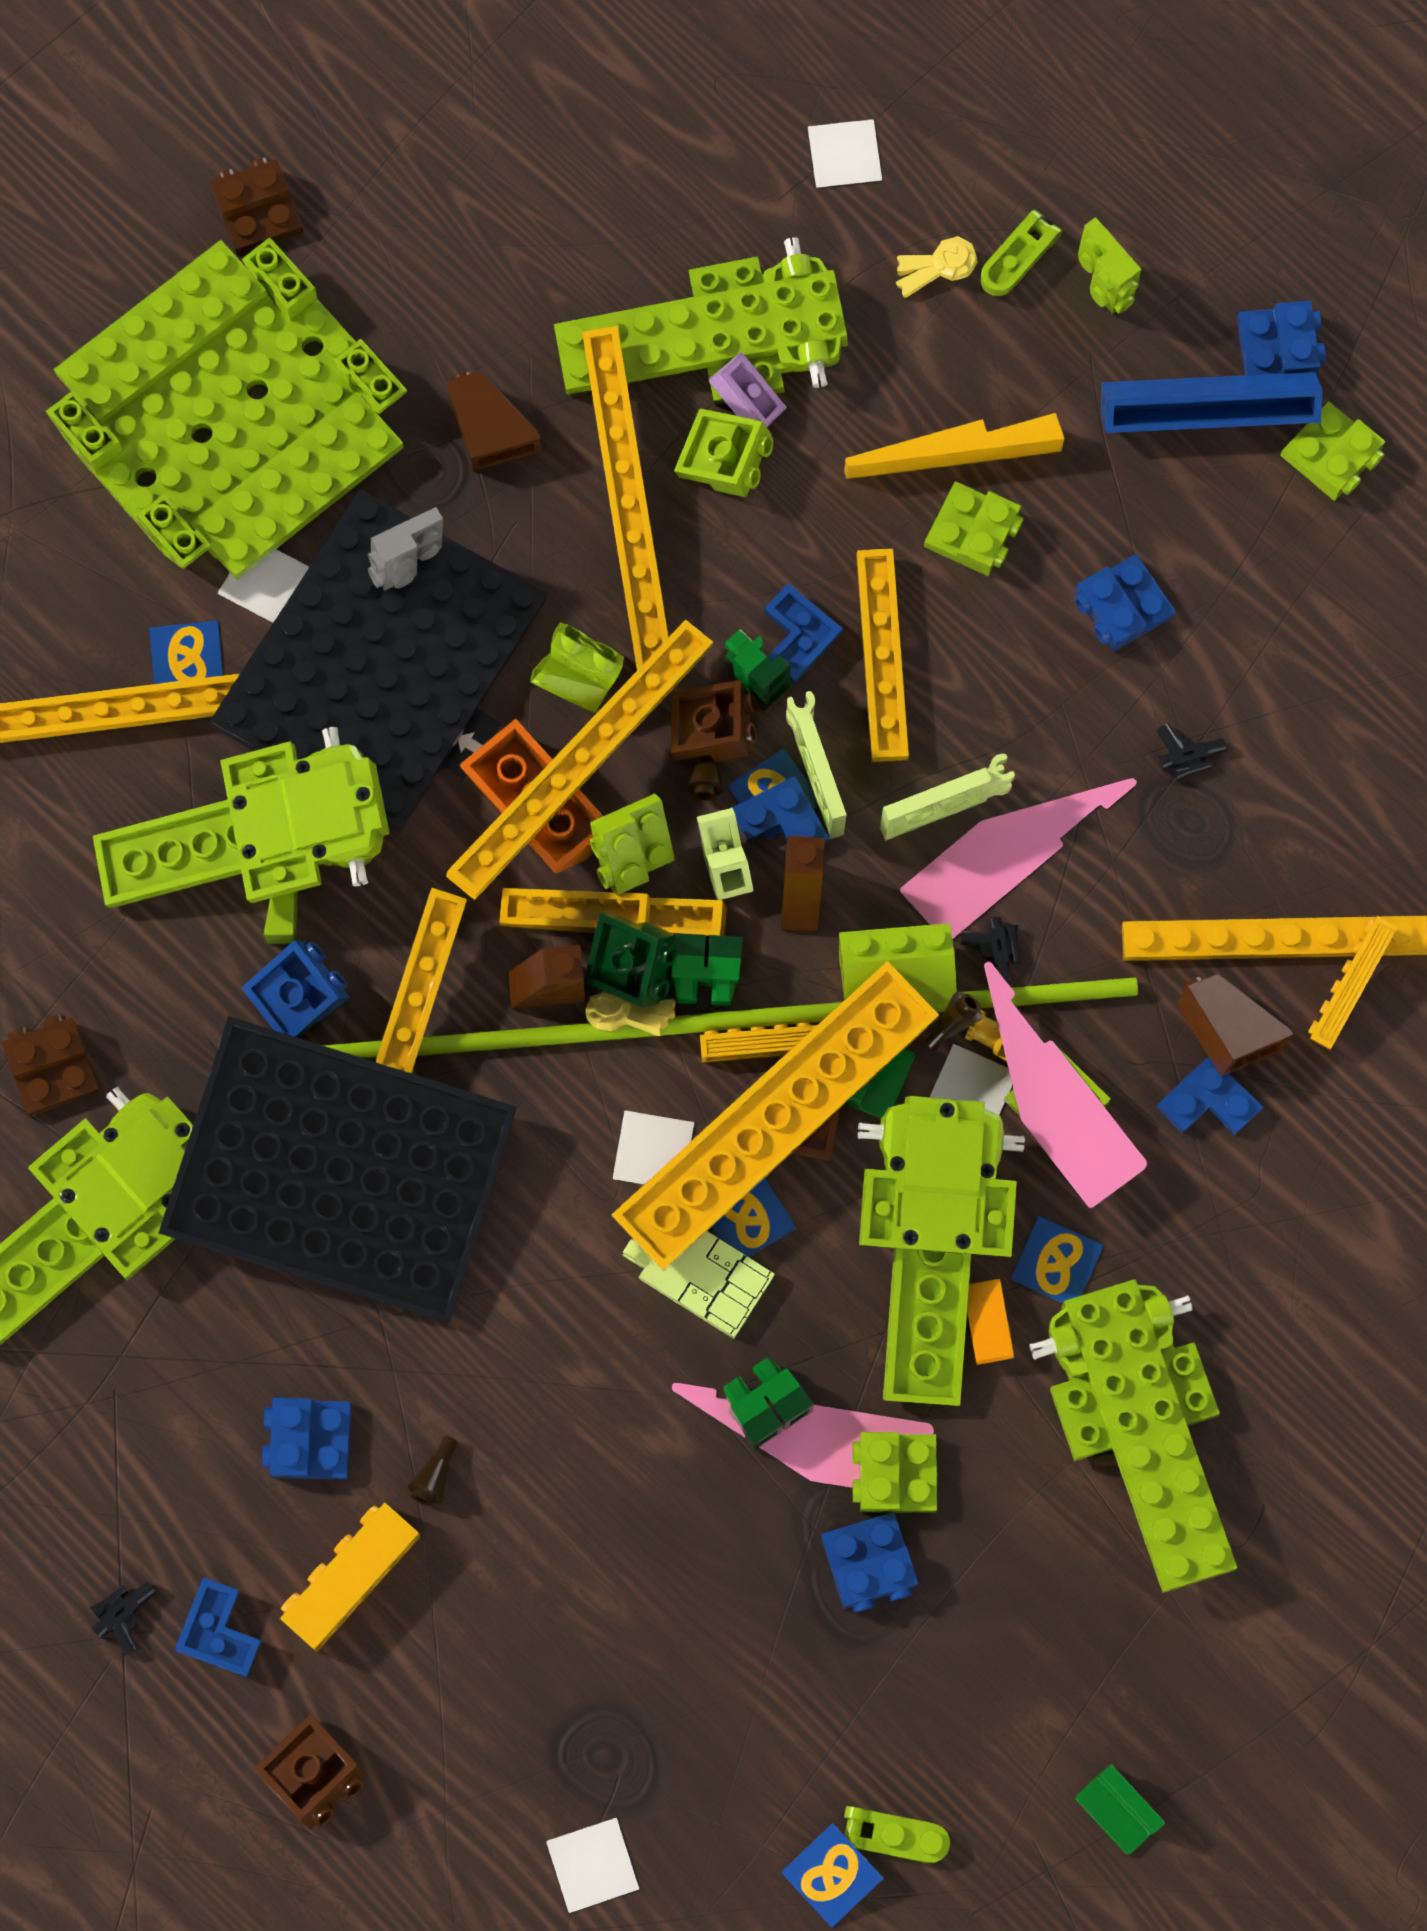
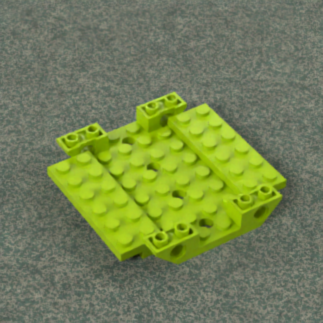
(187, 366)

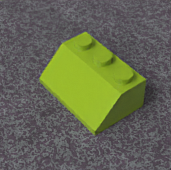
(918, 953)

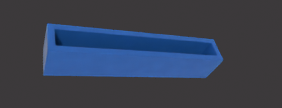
(1211, 402)

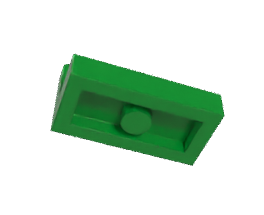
(885, 1087)
(1119, 1809)

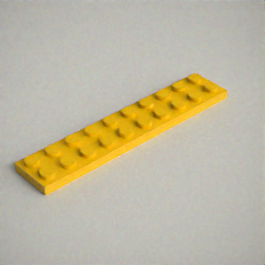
(775, 1116)

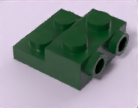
(630, 959)

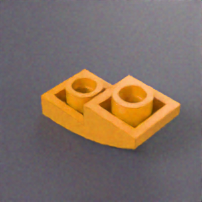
(989, 1322)

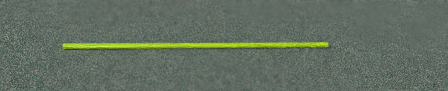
(722, 1021)

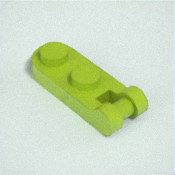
(1018, 254)
(897, 1836)

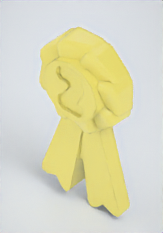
(952, 260)
(611, 1012)

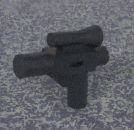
(1185, 755)
(996, 944)
(119, 1615)

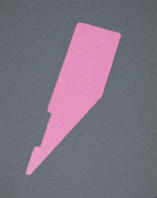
(999, 856)
(1061, 1106)
(816, 1444)

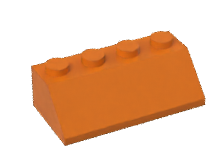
(502, 773)

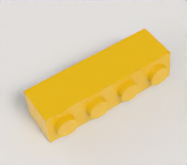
(350, 1576)

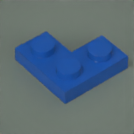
(808, 629)
(779, 807)
(1208, 1090)
(207, 1635)

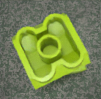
(578, 668)

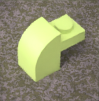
(724, 854)

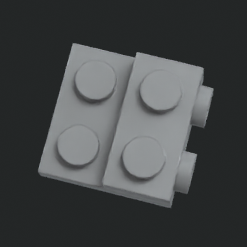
(398, 549)

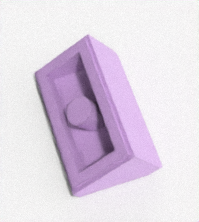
(747, 391)

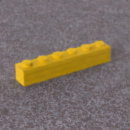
(1353, 982)
(751, 1044)

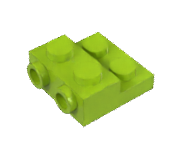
(1113, 269)
(1334, 451)
(725, 452)
(974, 528)
(631, 844)
(895, 1472)

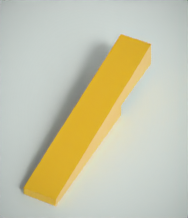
(960, 446)
(580, 911)

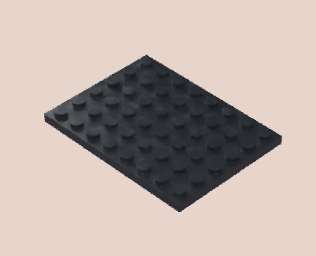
(380, 665)
(338, 1170)

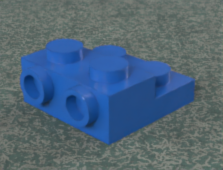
(1281, 339)
(1123, 602)
(296, 989)
(307, 1439)
(869, 1562)

